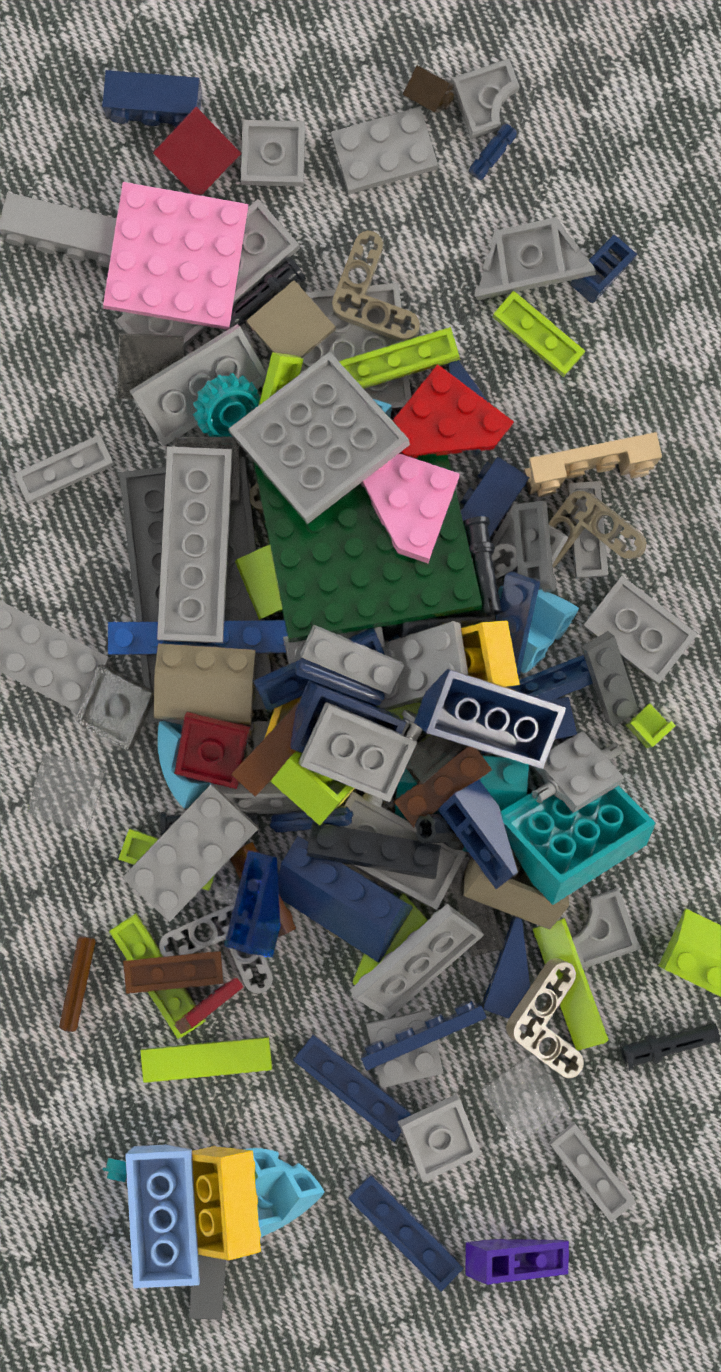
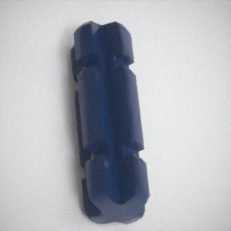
(492, 151)

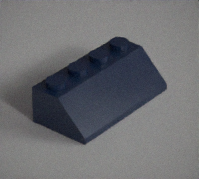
(490, 717)
(341, 900)

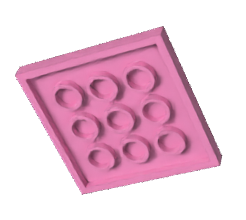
(175, 256)

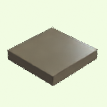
(291, 322)

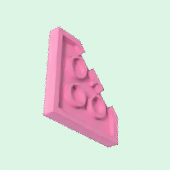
(411, 502)

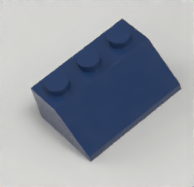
(312, 705)

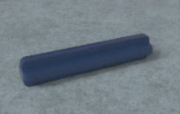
(338, 682)
(301, 821)

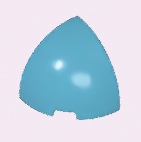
(549, 622)
(183, 788)
(281, 1190)

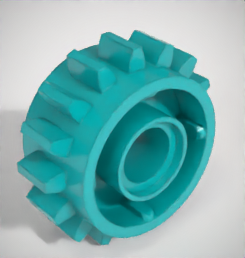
(219, 395)

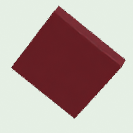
(196, 152)
(211, 749)
(208, 1005)

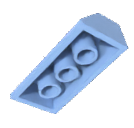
(162, 1216)

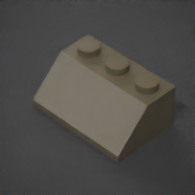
(204, 682)
(514, 897)

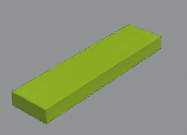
(403, 358)
(138, 943)
(578, 1004)
(206, 1059)

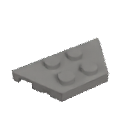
(531, 258)

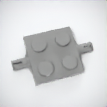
(578, 772)

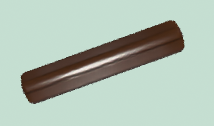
(77, 984)

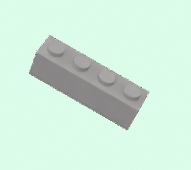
(57, 228)

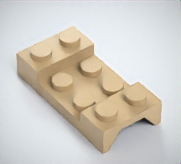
(633, 454)

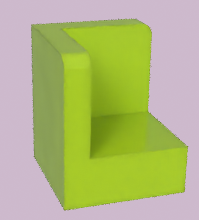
(649, 726)

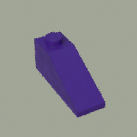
(515, 1259)

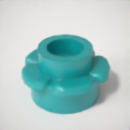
(116, 1170)

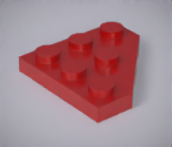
(449, 418)

